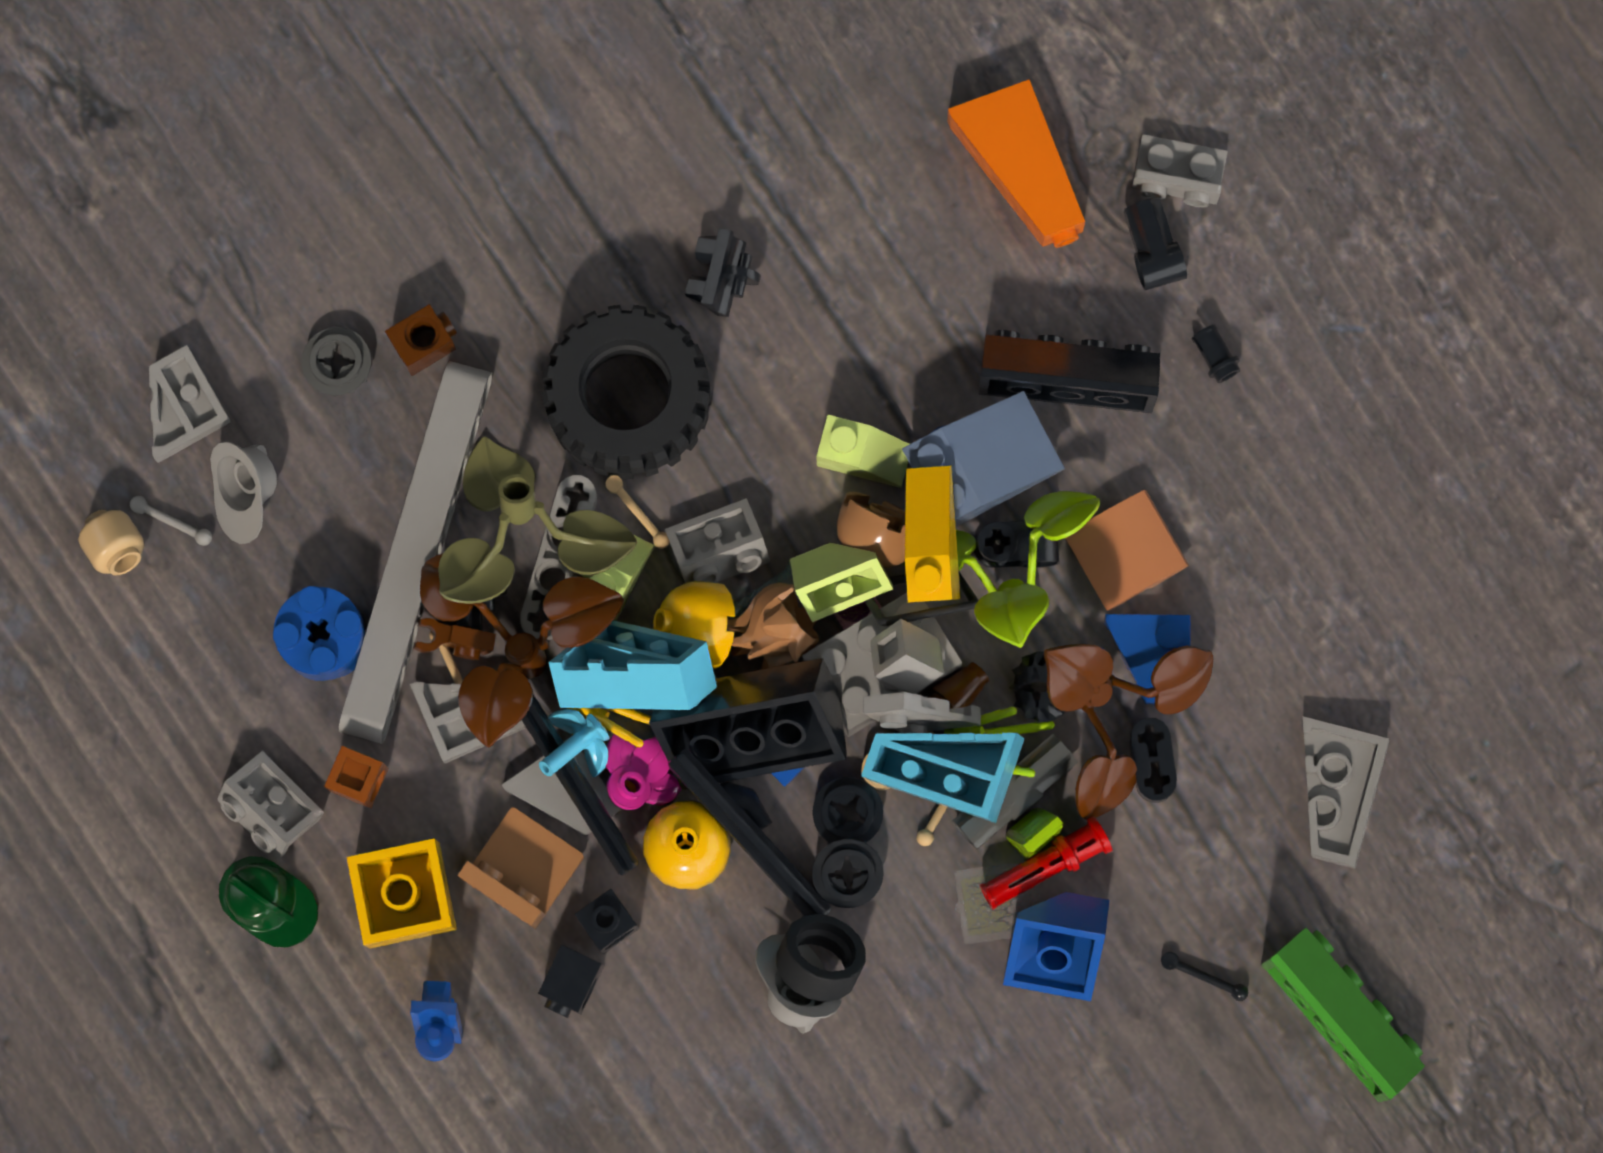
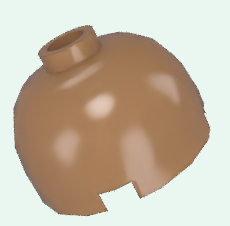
(873, 528)

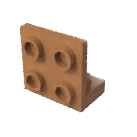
(523, 867)

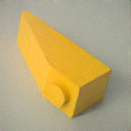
(930, 535)

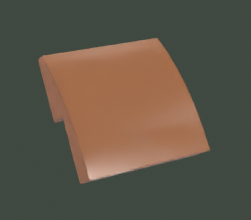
(1126, 550)

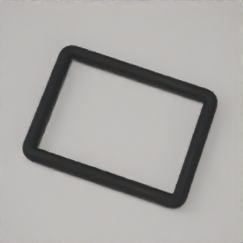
(927, 613)

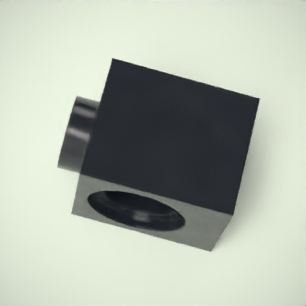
(606, 921)
(570, 982)

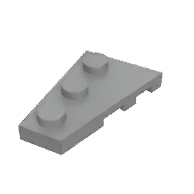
(1341, 787)

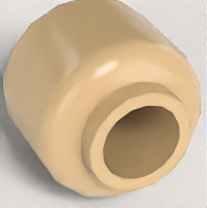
(111, 542)

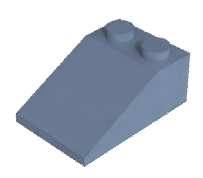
(990, 454)

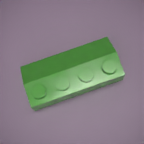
(1344, 1015)

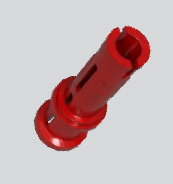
(1069, 858)

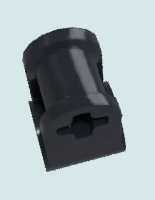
(1015, 552)

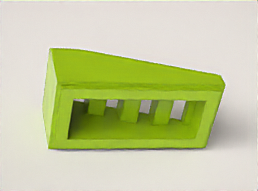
(1034, 832)

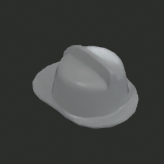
(241, 486)
(782, 1000)

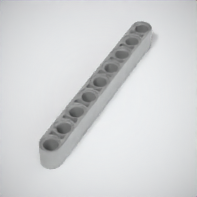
(417, 539)

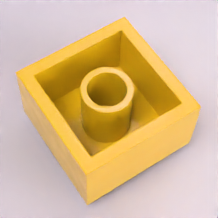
(401, 893)

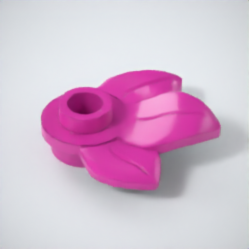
(645, 768)

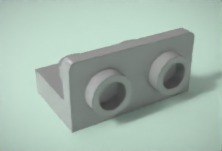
(1179, 171)
(718, 544)
(268, 805)

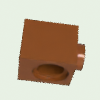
(356, 777)

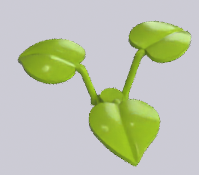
(1017, 606)

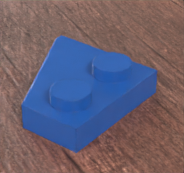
(1145, 640)

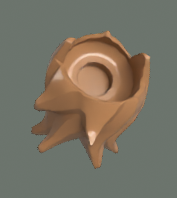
(774, 627)

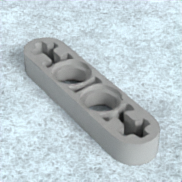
(548, 551)

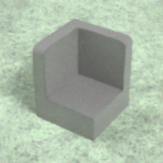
(906, 657)

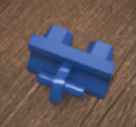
(436, 1021)

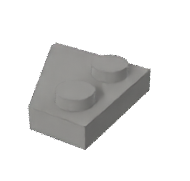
(181, 404)
(918, 714)
(445, 722)
(550, 796)

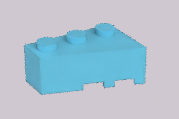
(634, 670)
(949, 769)

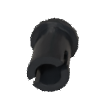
(1216, 354)

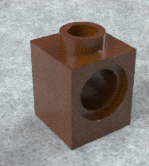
(403, 334)

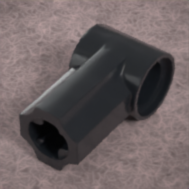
(1156, 256)

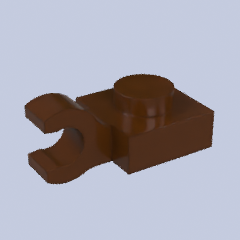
(466, 642)

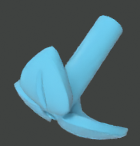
(587, 736)

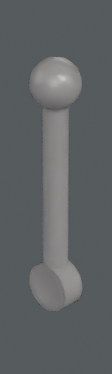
(140, 505)

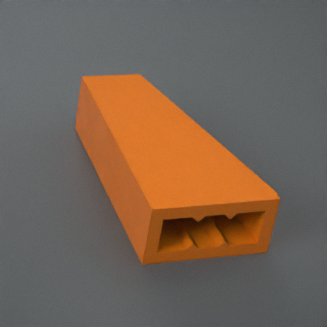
(1019, 156)

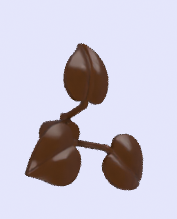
(1084, 678)
(501, 698)

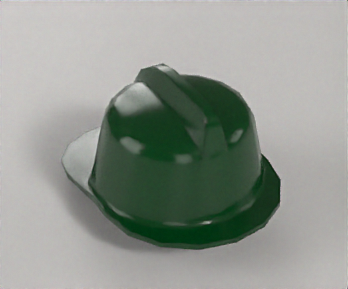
(268, 902)

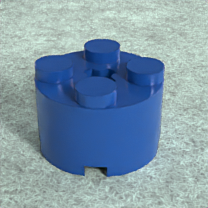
(314, 609)

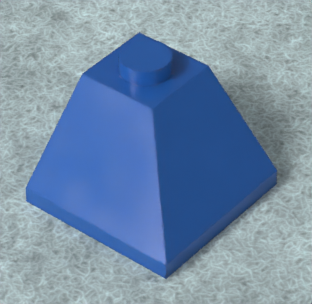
(1058, 946)

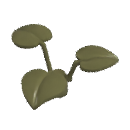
(503, 479)

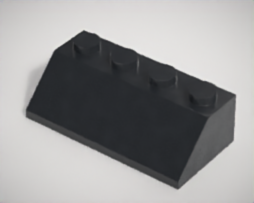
(1070, 372)
(759, 723)

